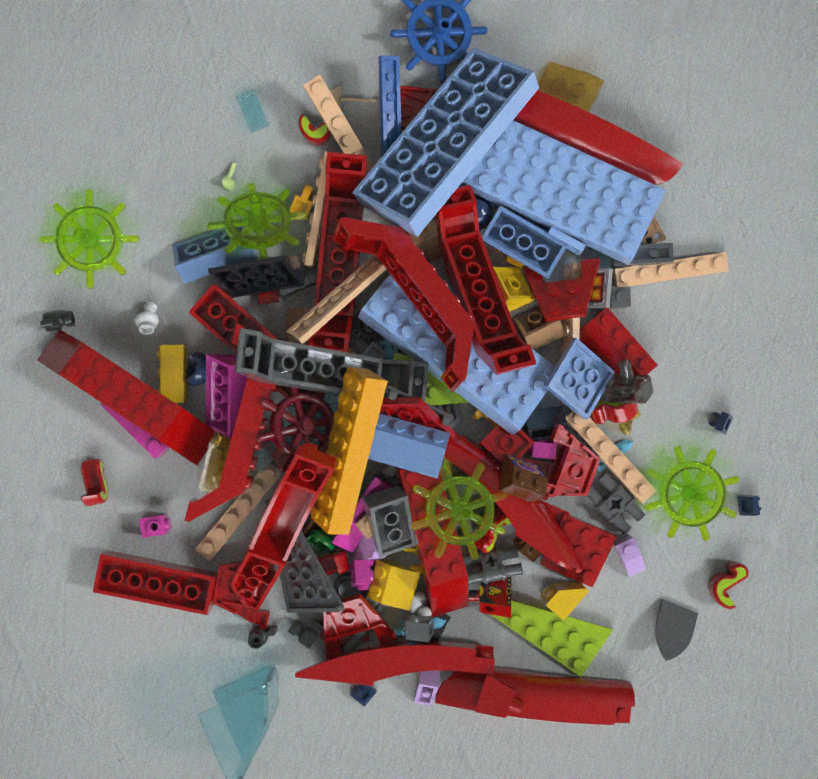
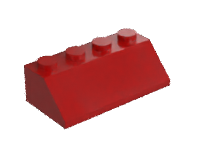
(614, 343)

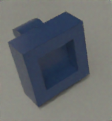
(723, 422)
(748, 505)
(363, 693)

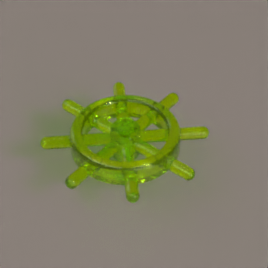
(257, 220)
(89, 238)
(692, 493)
(459, 510)

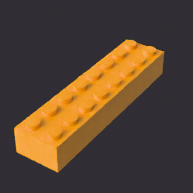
(351, 445)

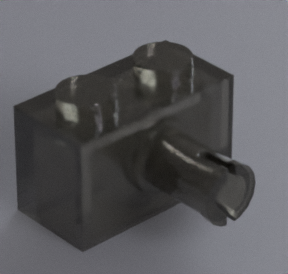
(629, 387)

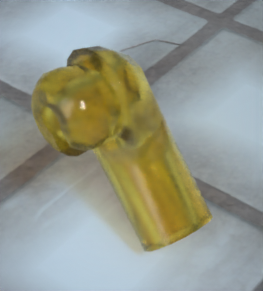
(626, 427)

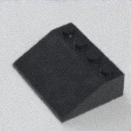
(260, 275)

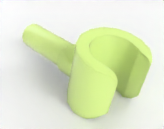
(227, 182)

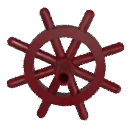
(301, 426)

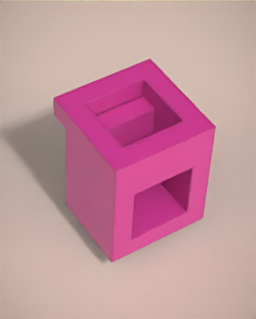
(543, 449)
(161, 520)
(361, 574)

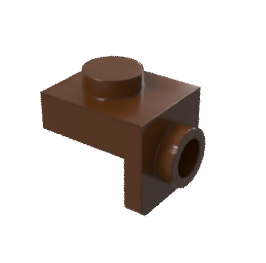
(527, 550)

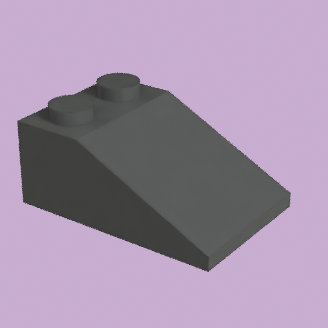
(389, 520)

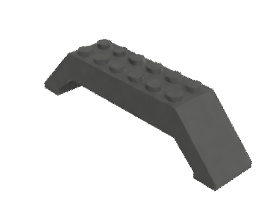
(319, 368)

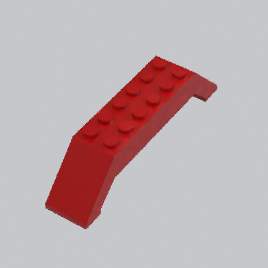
(335, 265)
(477, 285)
(421, 286)
(127, 396)
(243, 447)
(444, 576)

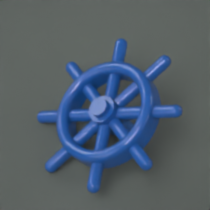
(439, 32)

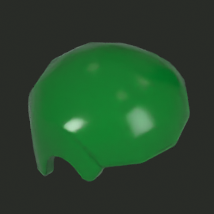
(320, 540)

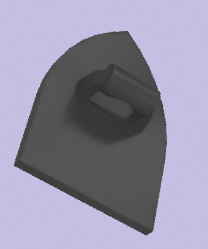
(674, 629)

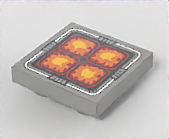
(602, 289)

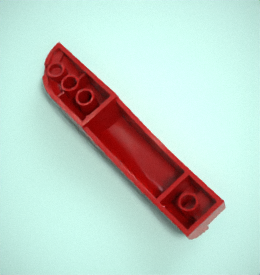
(597, 138)
(531, 520)
(400, 658)
(547, 696)

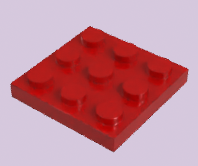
(591, 546)

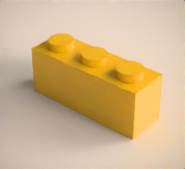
(173, 372)

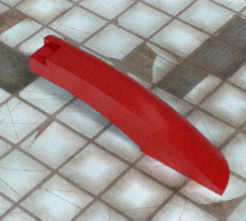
(281, 524)

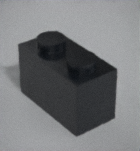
(542, 422)

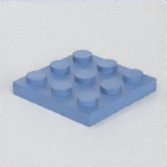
(579, 378)

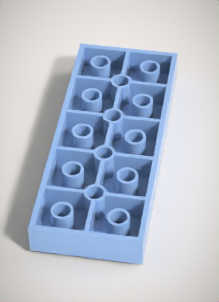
(446, 140)
(566, 191)
(501, 397)

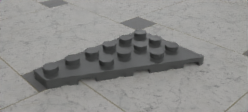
(305, 581)

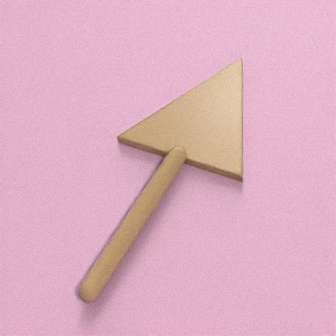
(337, 95)

